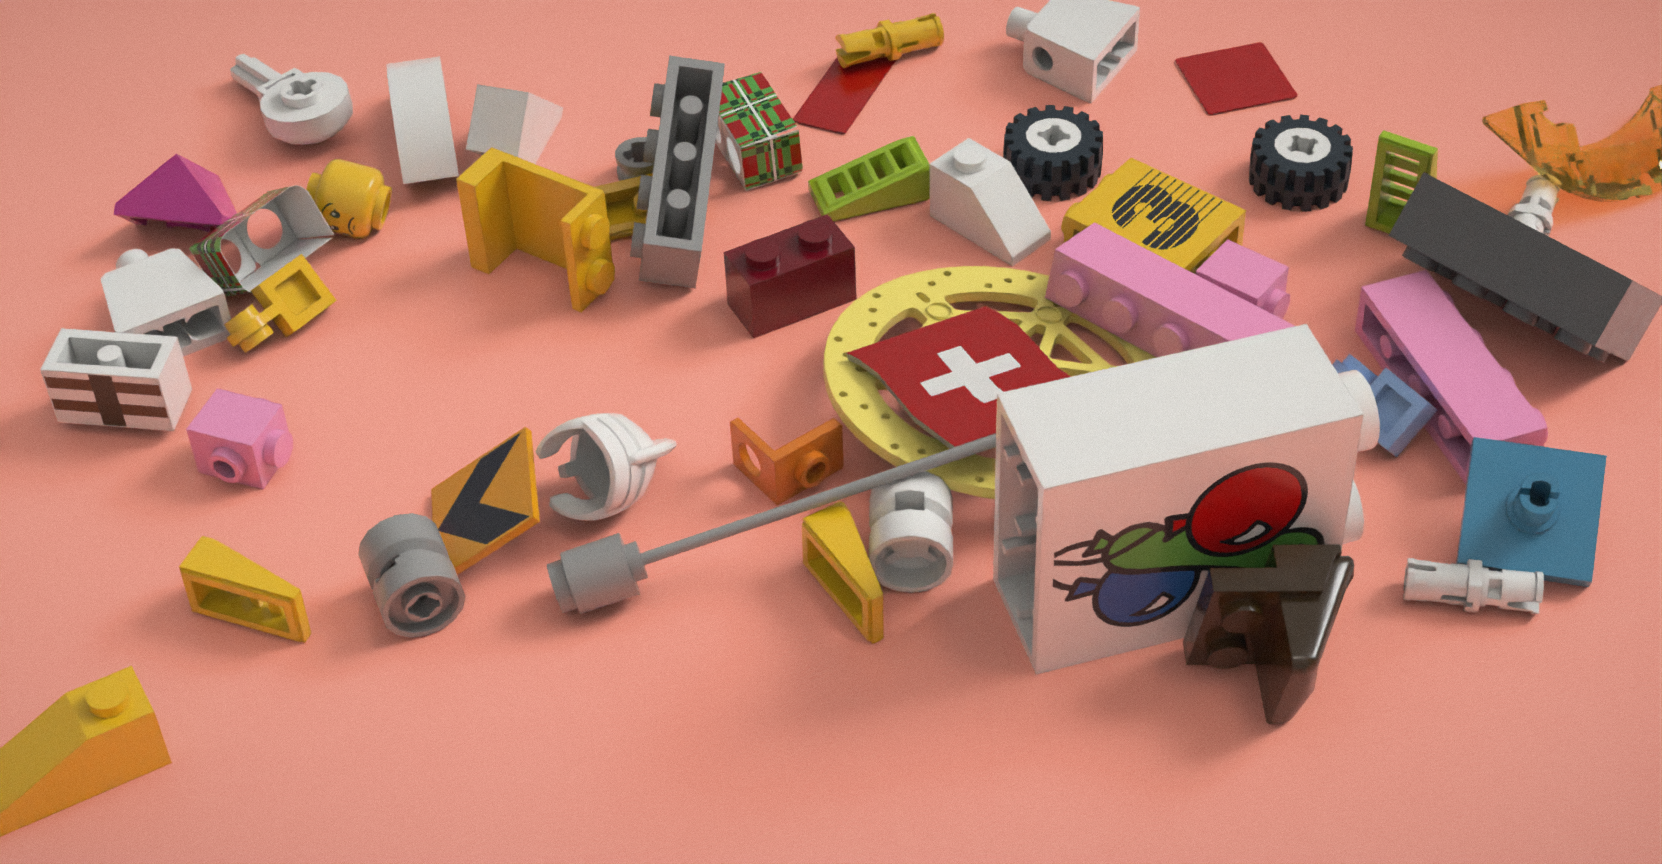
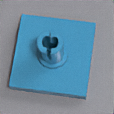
(1532, 510)

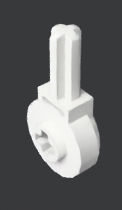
(296, 104)

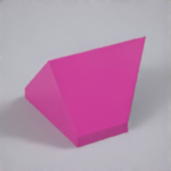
(180, 195)

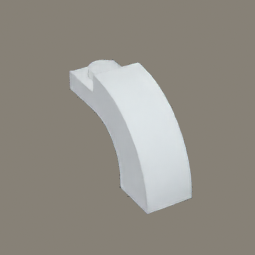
(421, 120)

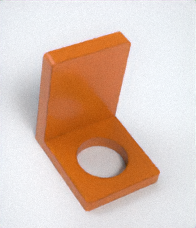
(794, 465)

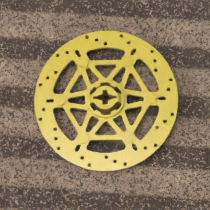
(928, 299)

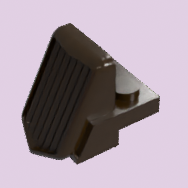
(1272, 620)

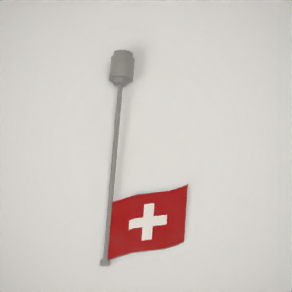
(939, 376)

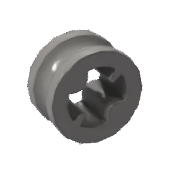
(630, 157)

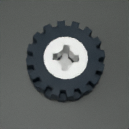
(1055, 151)
(1300, 162)

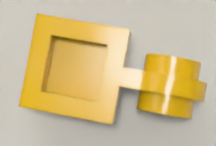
(289, 299)

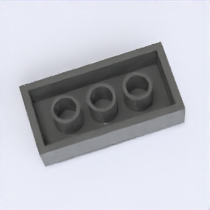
(1536, 274)

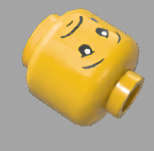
(351, 197)

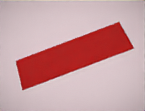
(842, 94)

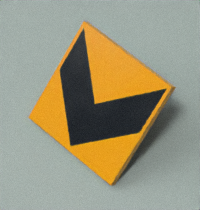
(487, 501)

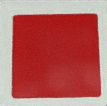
(1236, 78)

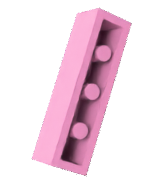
(1148, 296)
(1435, 352)

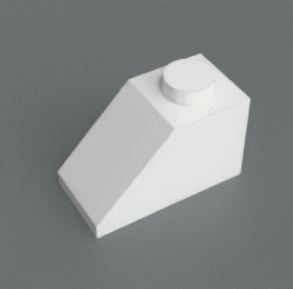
(511, 122)
(986, 202)

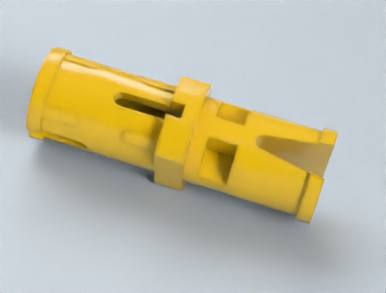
(890, 40)

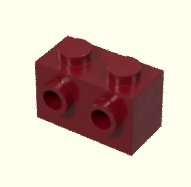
(790, 275)

